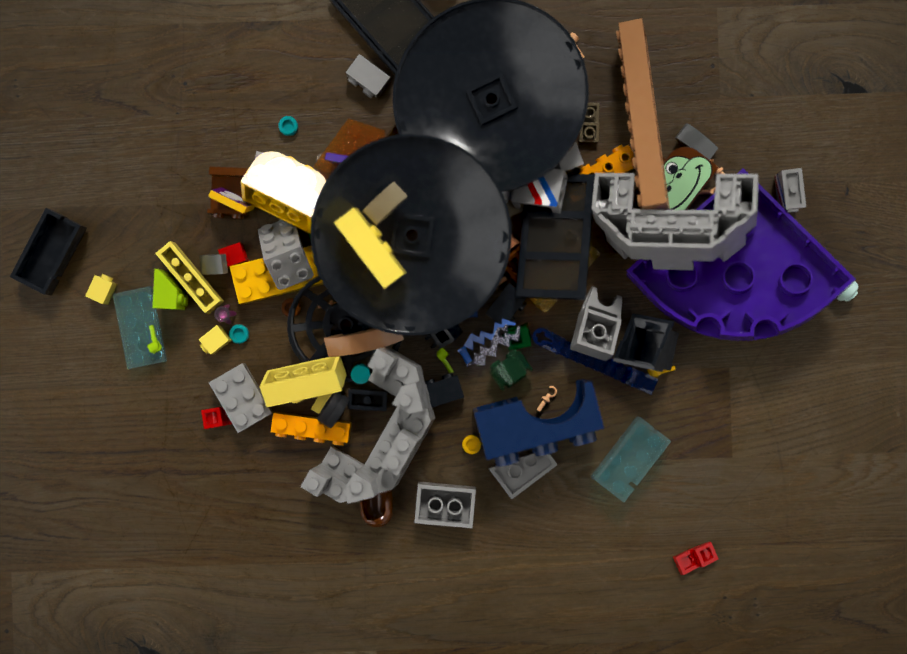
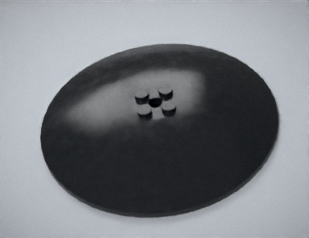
(503, 52)
(459, 229)

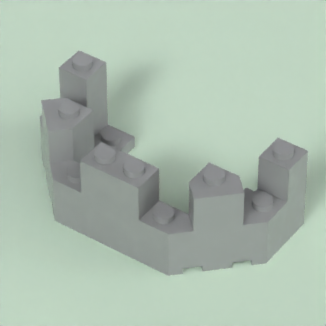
(676, 236)
(351, 480)

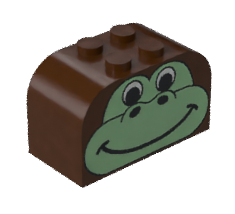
(686, 176)

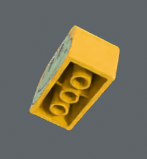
(283, 188)

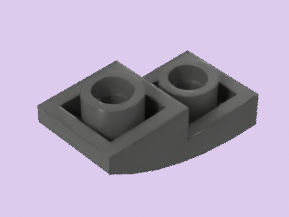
(695, 139)
(213, 264)

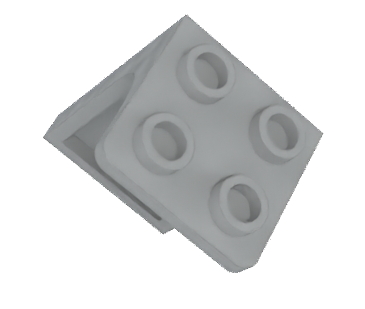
(284, 254)

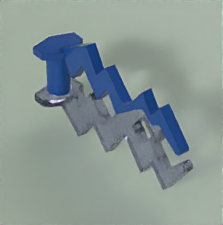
(495, 339)

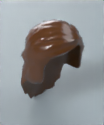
(378, 509)

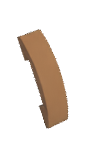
(359, 342)

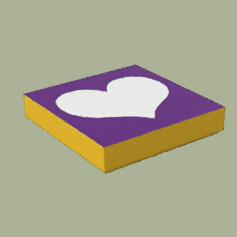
(231, 200)

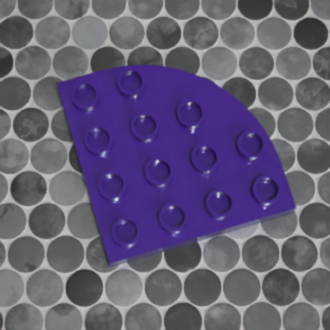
(759, 291)

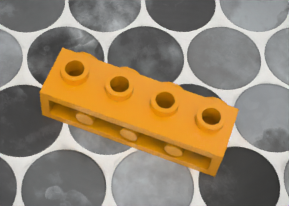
(618, 162)
(308, 426)

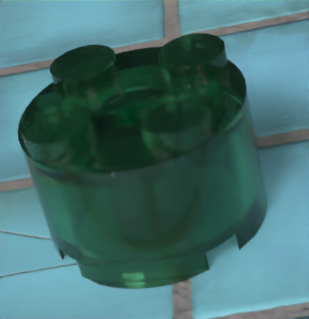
(510, 370)

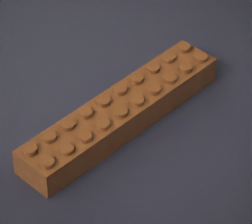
(642, 115)

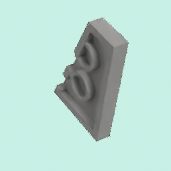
(522, 474)

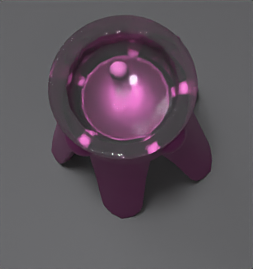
(222, 314)

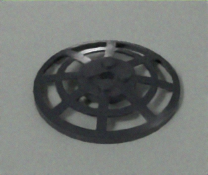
(331, 326)

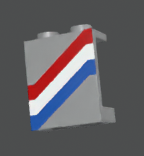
(790, 189)
(545, 192)

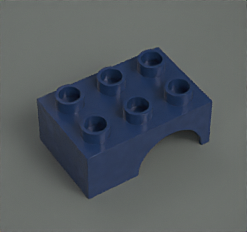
(509, 428)

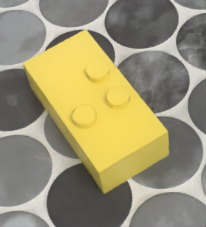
(370, 247)
(303, 381)

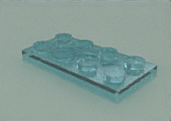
(134, 317)

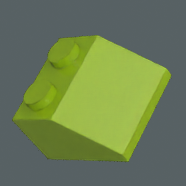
(168, 292)

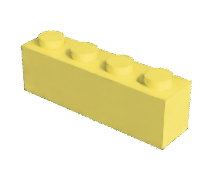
(189, 277)

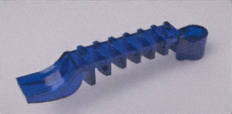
(613, 369)

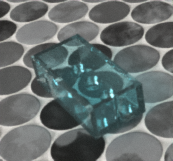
(630, 458)

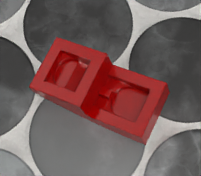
(215, 417)
(695, 557)

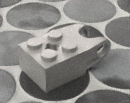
(600, 320)

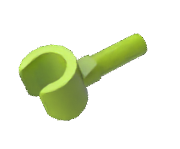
(155, 346)
(442, 354)

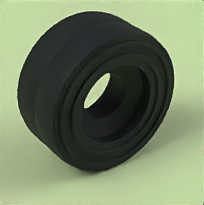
(333, 409)

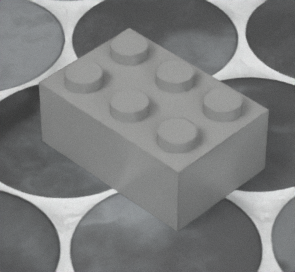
(240, 397)
(445, 504)

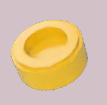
(471, 444)

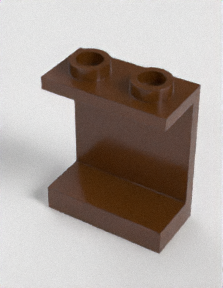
(229, 179)

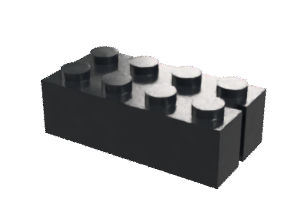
(48, 252)

